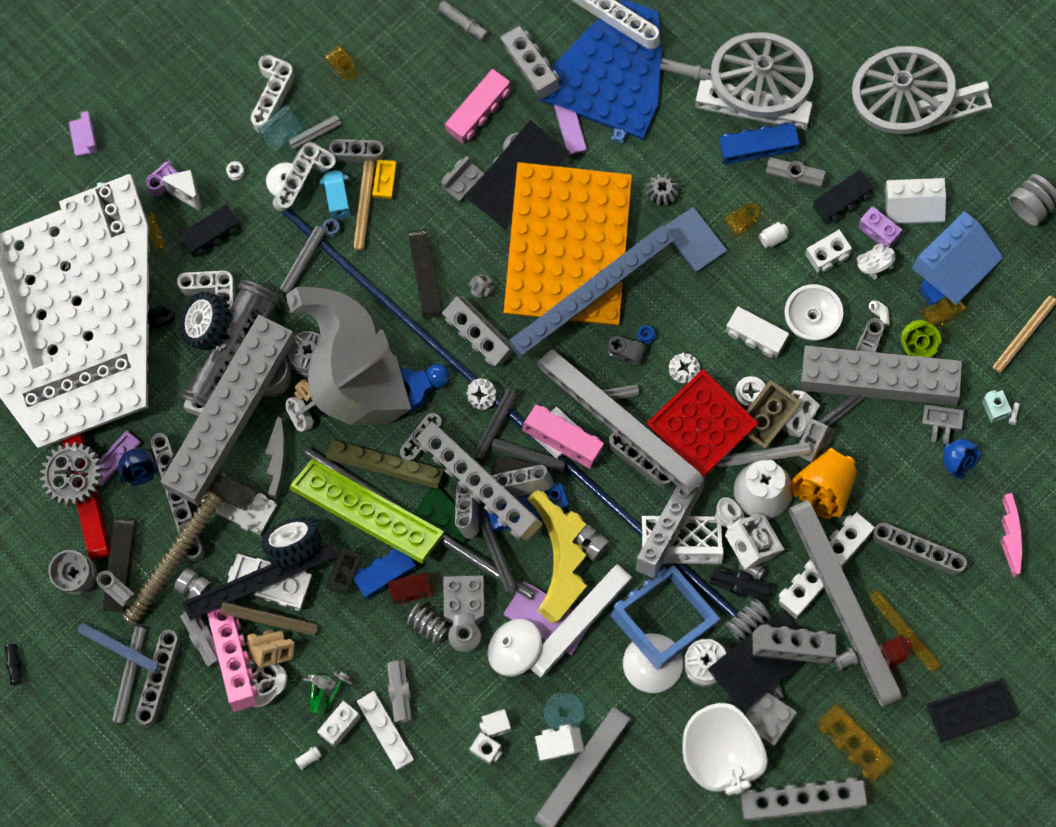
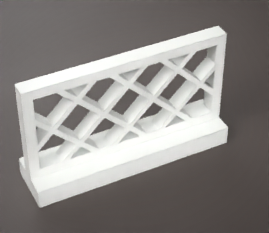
(691, 555)

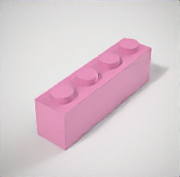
(478, 106)
(563, 436)

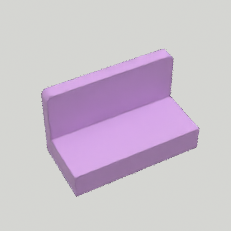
(83, 135)

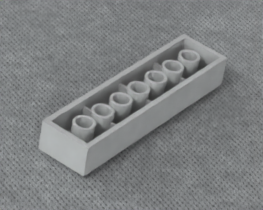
(881, 375)

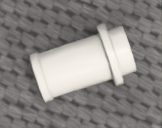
(308, 757)

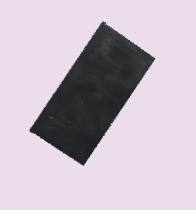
(496, 187)
(750, 676)

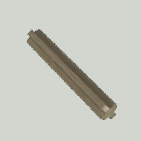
(268, 618)

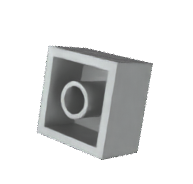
(770, 718)

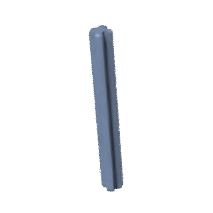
(118, 648)

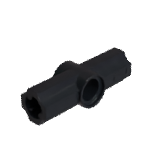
(740, 584)

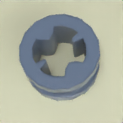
(334, 233)

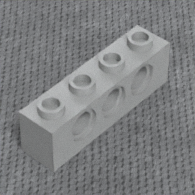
(542, 85)
(454, 313)
(765, 646)

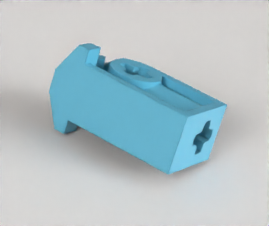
(336, 194)

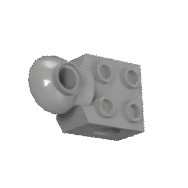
(464, 609)

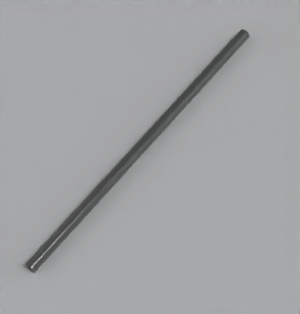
(445, 540)

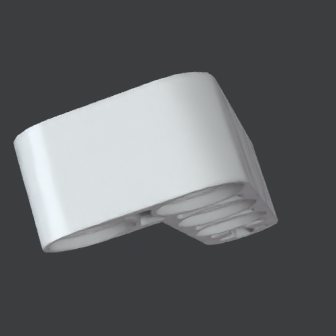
(270, 96)
(298, 178)

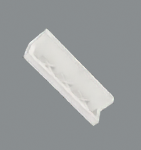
(962, 96)

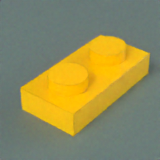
(384, 179)

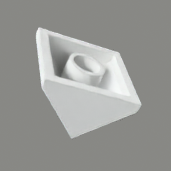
(183, 187)

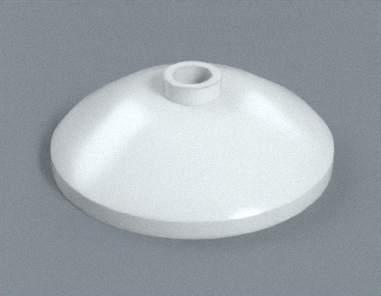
(817, 301)
(514, 647)
(644, 675)

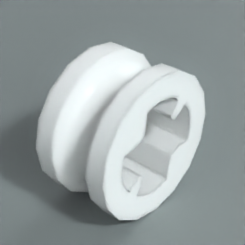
(234, 176)

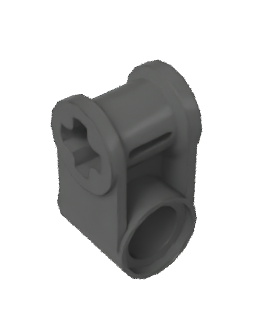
(628, 350)

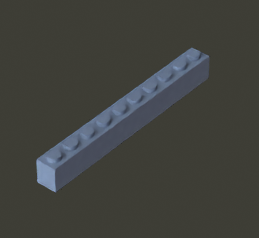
(590, 291)

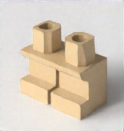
(269, 648)

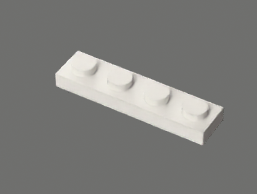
(385, 731)

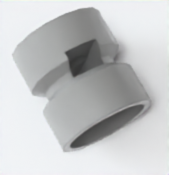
(596, 547)
(190, 584)

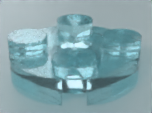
(564, 701)

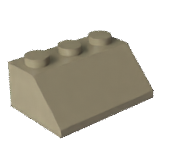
(771, 411)

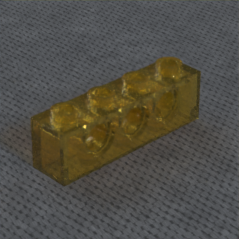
(836, 716)

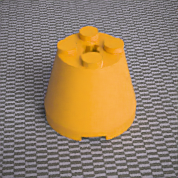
(826, 483)

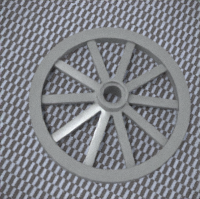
(762, 69)
(903, 85)

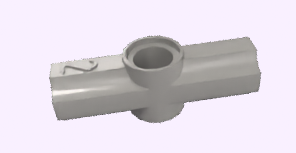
(783, 169)
(202, 640)
(399, 691)

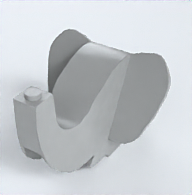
(352, 366)

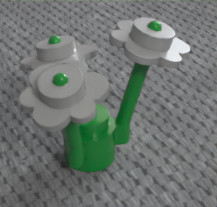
(319, 702)

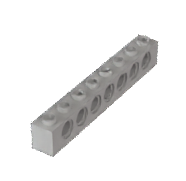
(527, 524)

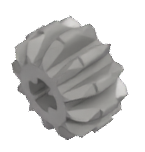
(662, 196)

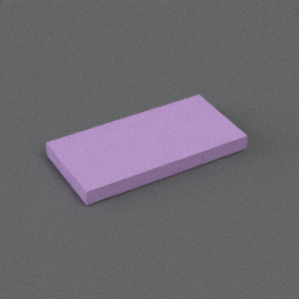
(527, 609)

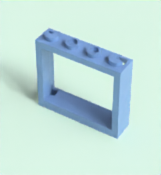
(638, 637)

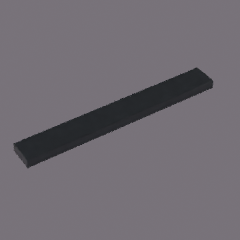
(255, 582)

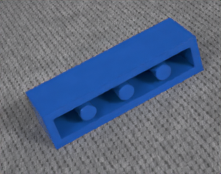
(759, 143)

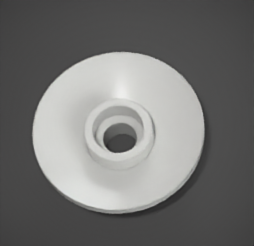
(274, 178)

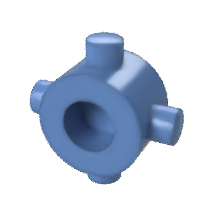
(619, 135)

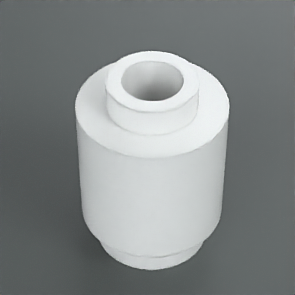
(773, 235)

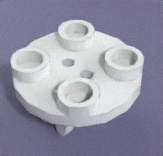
(876, 260)

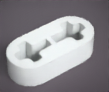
(302, 422)

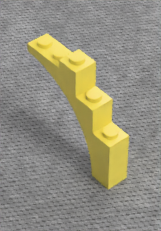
(567, 556)

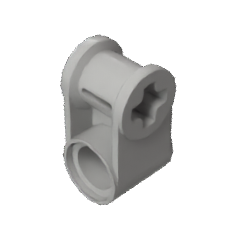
(870, 341)

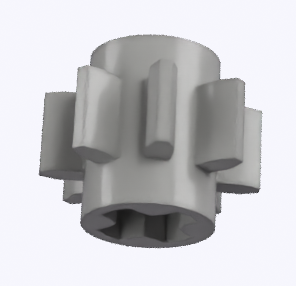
(481, 286)

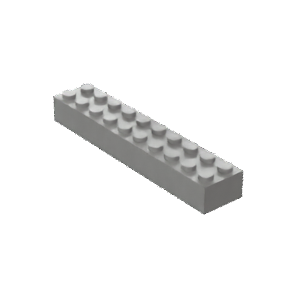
(228, 410)

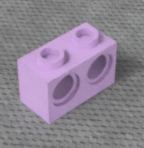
(879, 228)

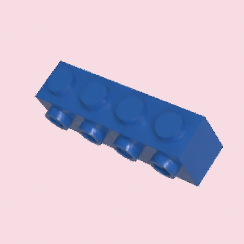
(555, 494)

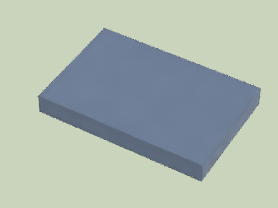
(695, 240)

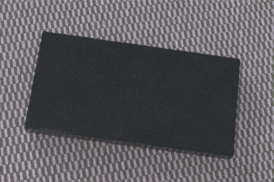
(971, 710)

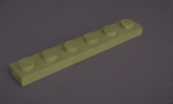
(385, 464)

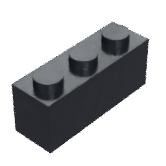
(843, 197)
(210, 231)

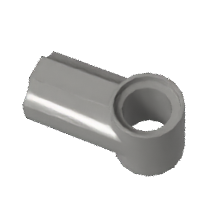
(115, 589)

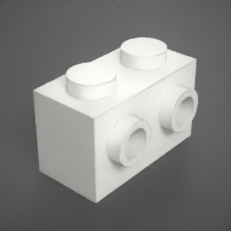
(559, 743)

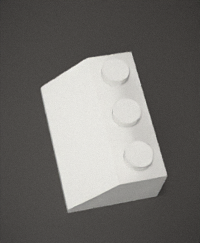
(915, 200)

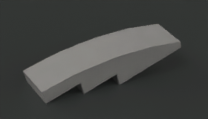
(277, 453)

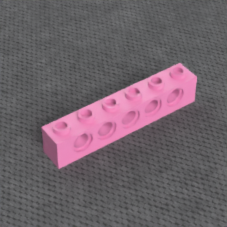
(238, 697)

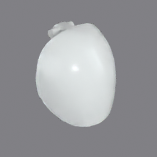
(723, 749)

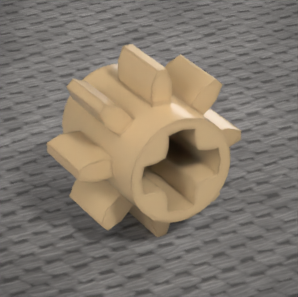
(303, 391)

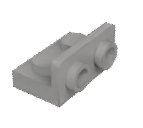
(461, 179)

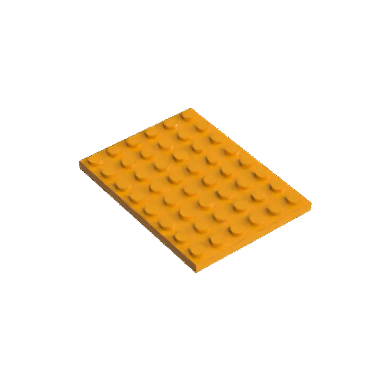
(562, 235)

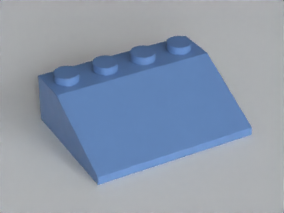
(958, 258)

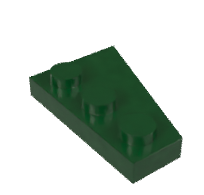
(439, 512)

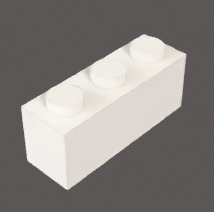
(757, 332)

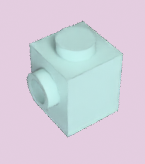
(996, 406)

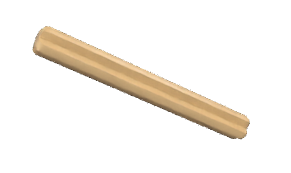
(364, 204)
(1024, 334)

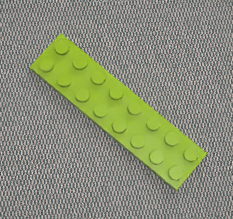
(367, 510)

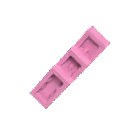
(1012, 541)

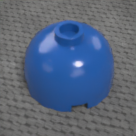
(960, 456)

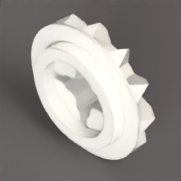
(683, 376)
(743, 386)
(486, 388)

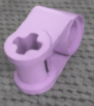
(156, 177)

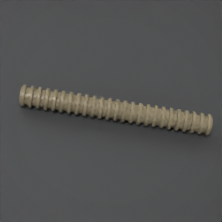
(172, 558)

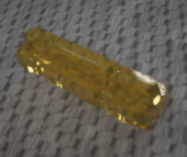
(154, 231)

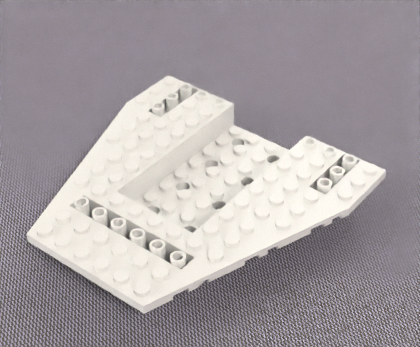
(84, 381)

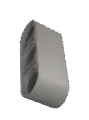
(349, 146)

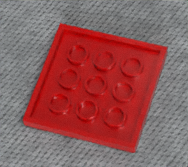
(702, 423)

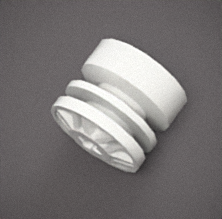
(695, 667)

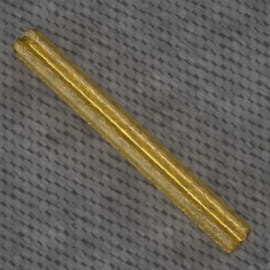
(899, 624)

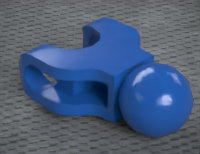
(422, 383)

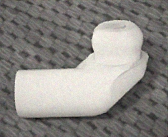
(881, 311)

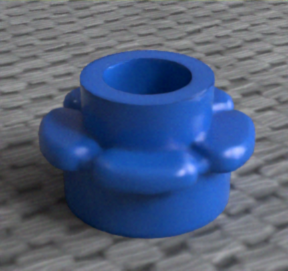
(646, 339)

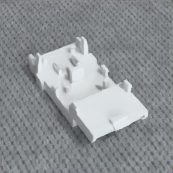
(255, 519)
(287, 593)

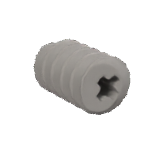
(747, 619)
(427, 625)

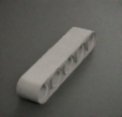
(929, 548)
(158, 688)

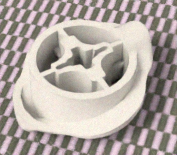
(278, 682)

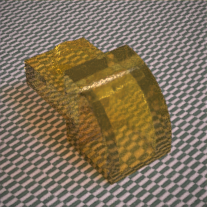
(942, 312)

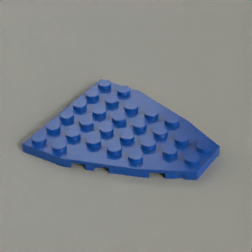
(611, 76)

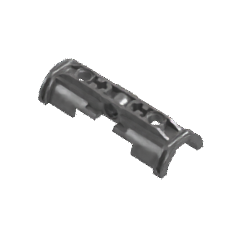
(250, 298)

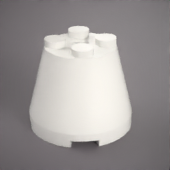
(768, 497)

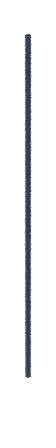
(511, 414)

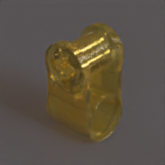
(339, 61)
(740, 221)

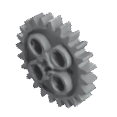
(68, 491)

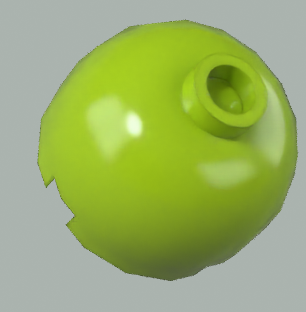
(920, 339)

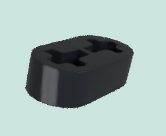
(159, 319)

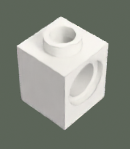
(495, 724)
(482, 741)

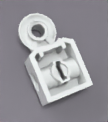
(749, 537)

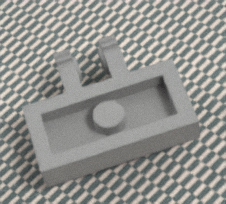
(942, 418)

